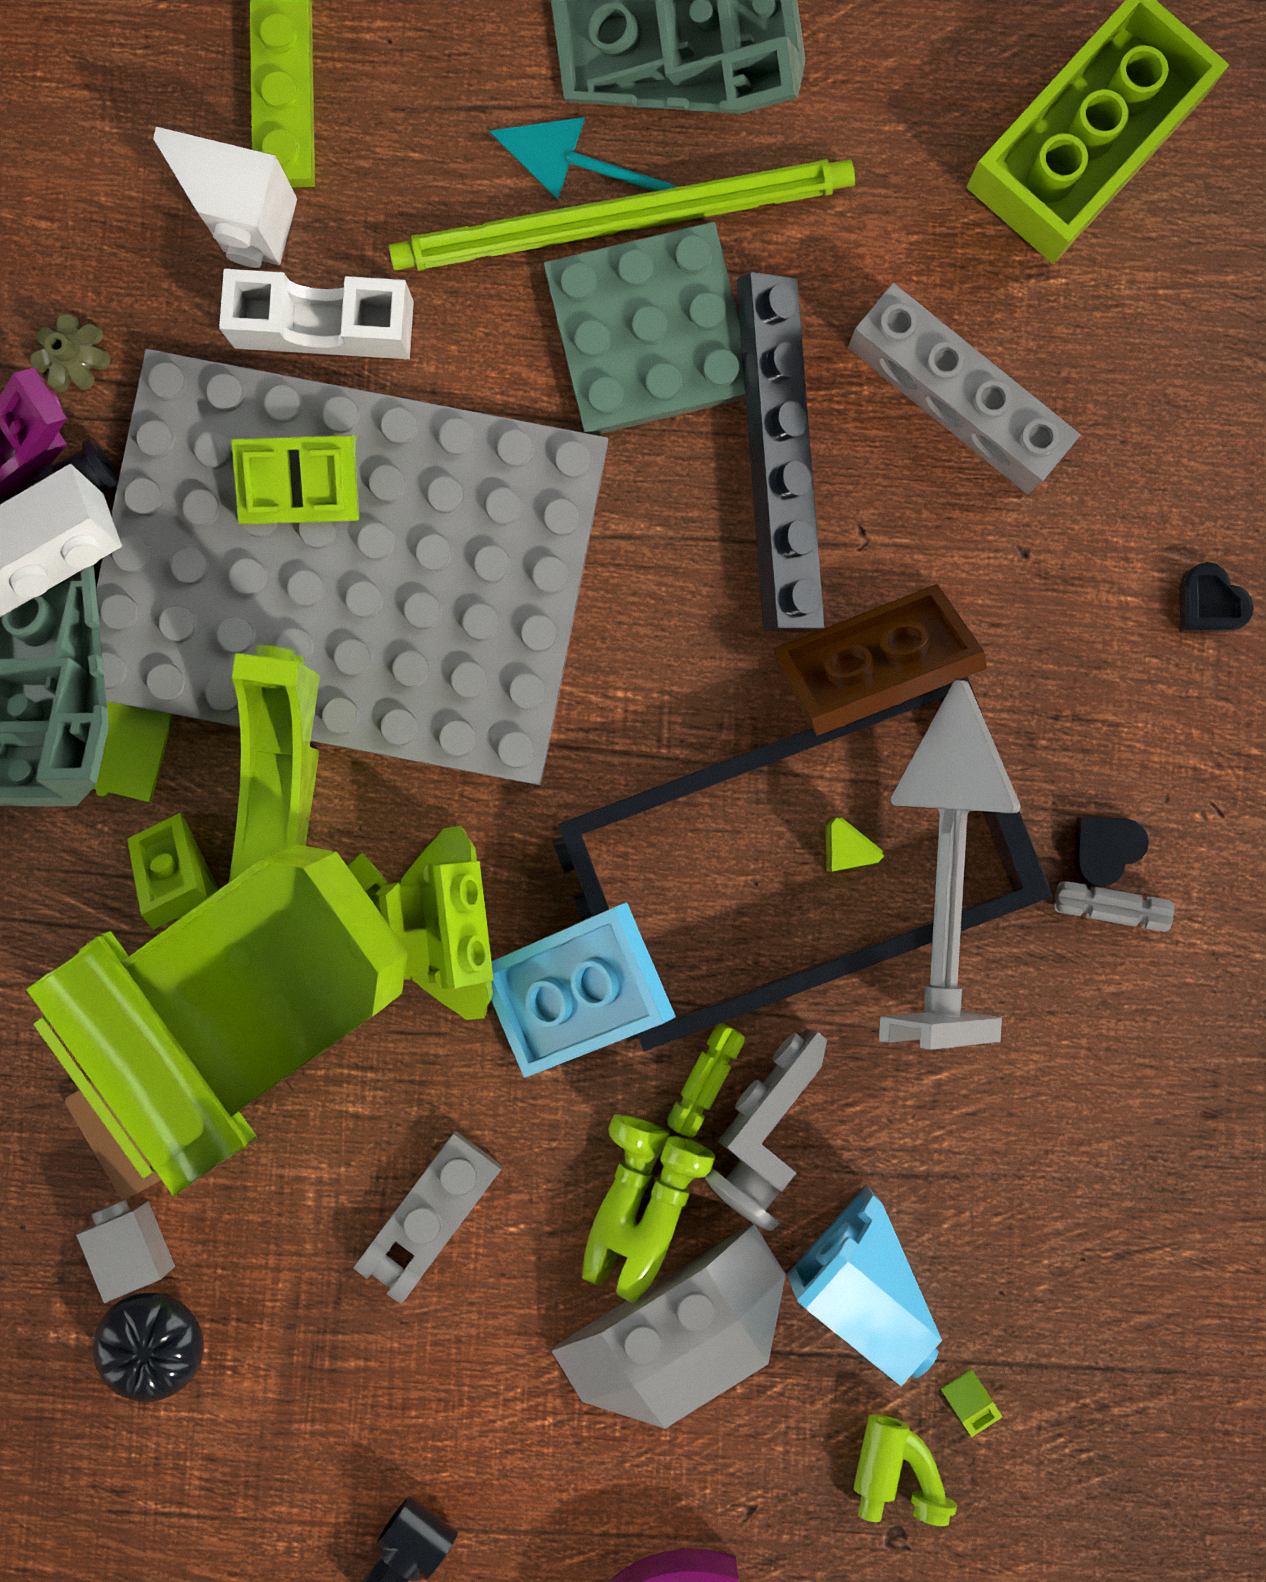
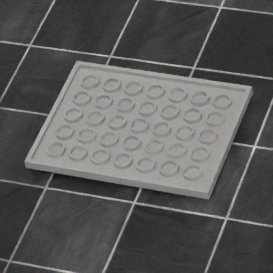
(426, 617)

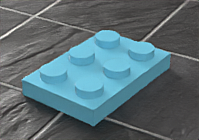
(578, 991)

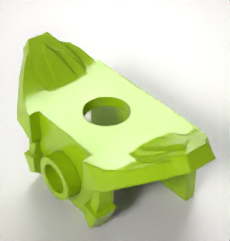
(444, 924)

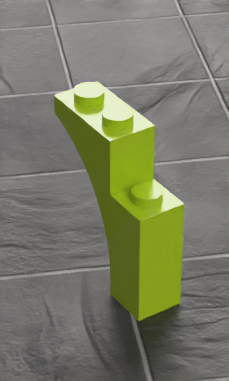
(277, 763)

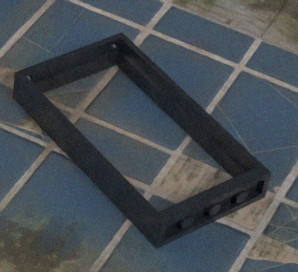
(1007, 831)

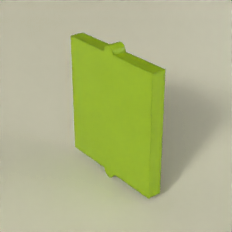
(133, 751)

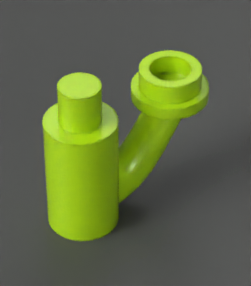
(879, 1468)

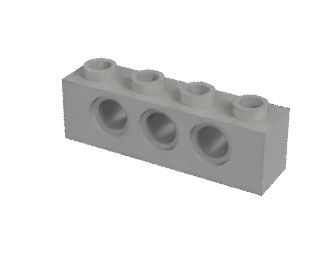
(962, 389)

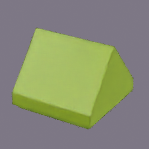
(848, 847)

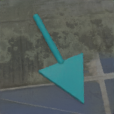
(549, 150)

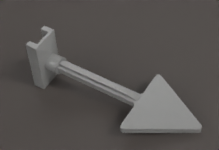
(956, 773)

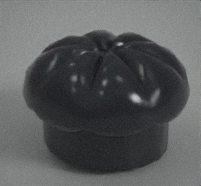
(148, 1347)

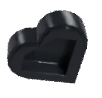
(1211, 601)
(1106, 847)

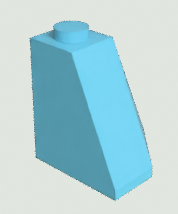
(867, 1292)

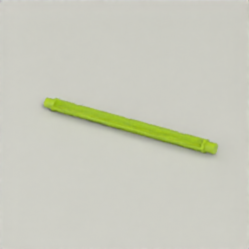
(622, 214)

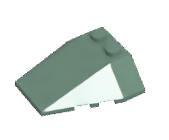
(680, 53)
(52, 696)

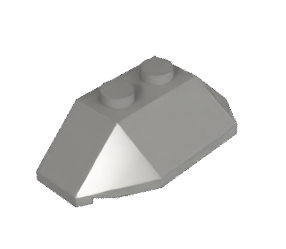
(683, 1336)

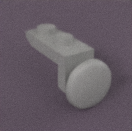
(759, 1172)

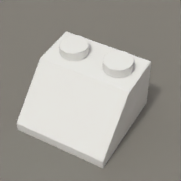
(236, 194)

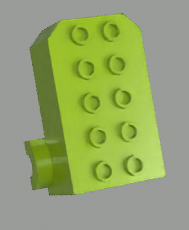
(220, 1007)

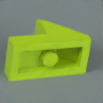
(169, 871)

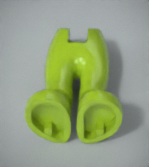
(616, 1224)

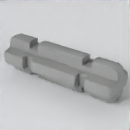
(1114, 906)

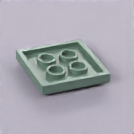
(648, 328)

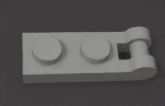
(429, 1215)

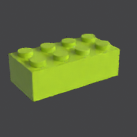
(1095, 125)

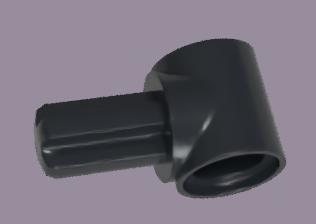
(411, 1544)

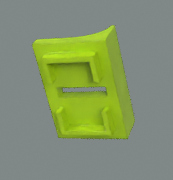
(326, 479)

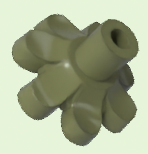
(70, 353)

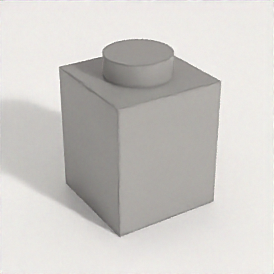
(125, 1249)

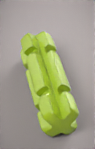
(705, 1080)

